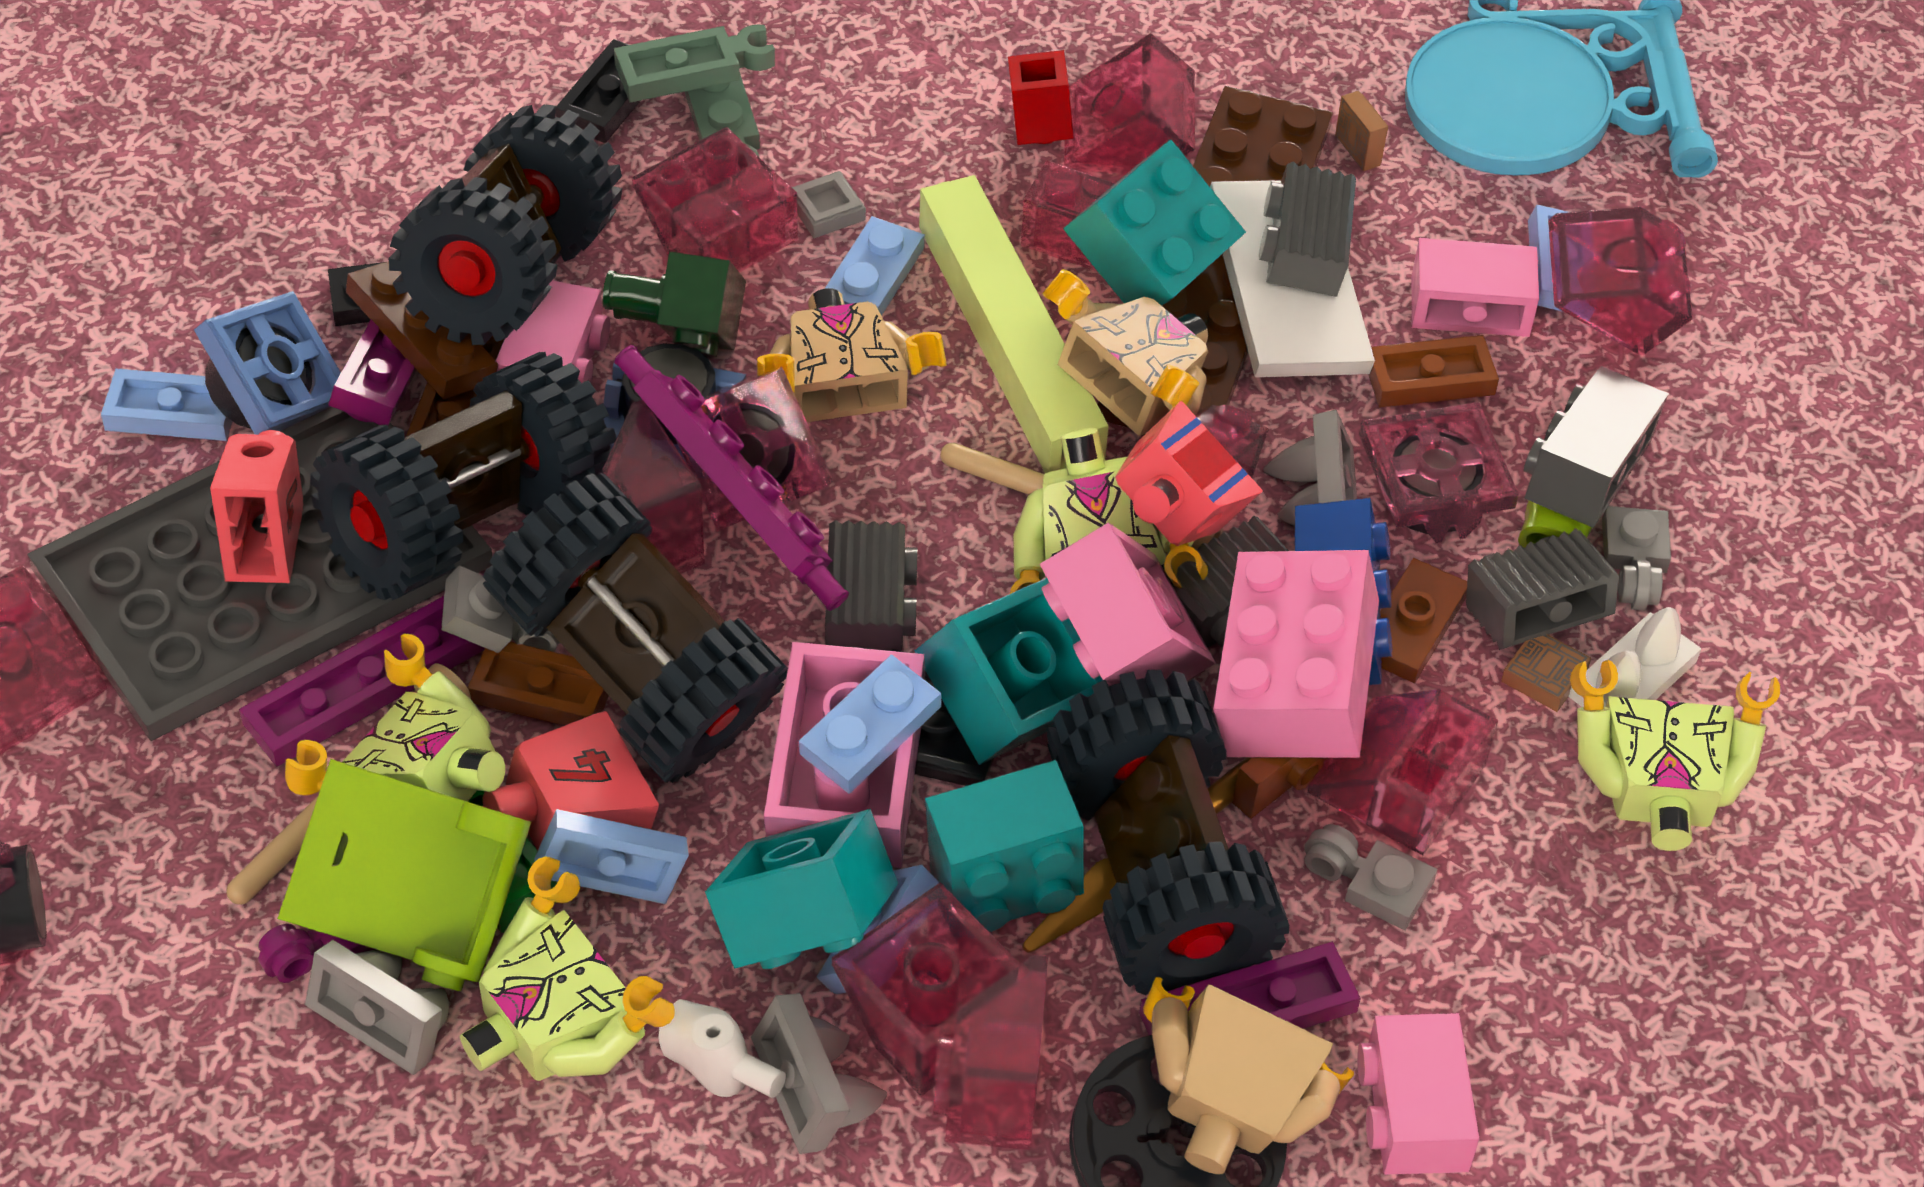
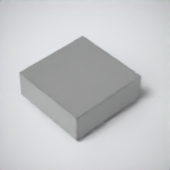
(828, 204)

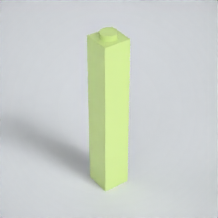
(1007, 317)

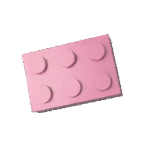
(1122, 609)
(1297, 654)
(799, 791)

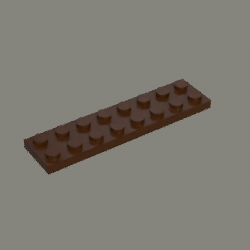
(1246, 141)

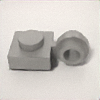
(1640, 547)
(480, 618)
(1382, 884)

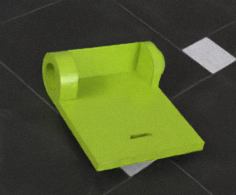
(408, 873)

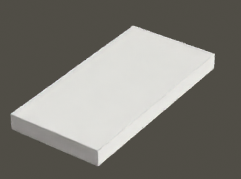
(1285, 326)

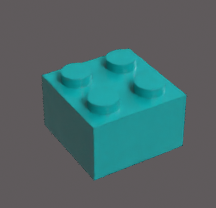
(1155, 228)
(1006, 670)
(1008, 845)
(802, 891)

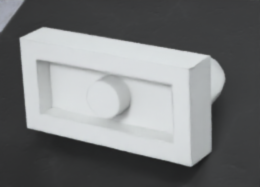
(1646, 658)

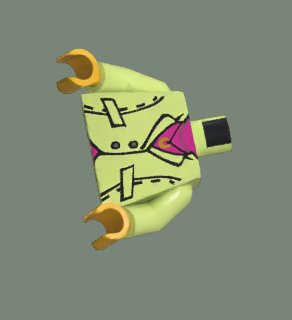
(1080, 502)
(423, 740)
(1667, 757)
(556, 995)

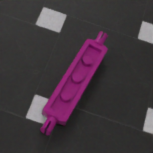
(749, 489)

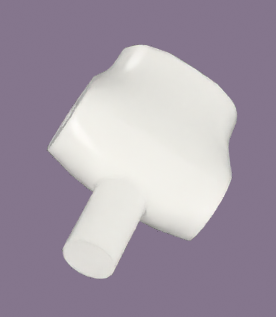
(715, 1052)

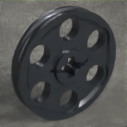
(1096, 1143)

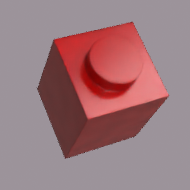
(1040, 97)

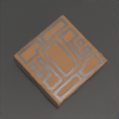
(1361, 130)
(1544, 670)

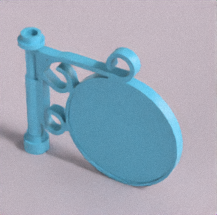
(1532, 99)

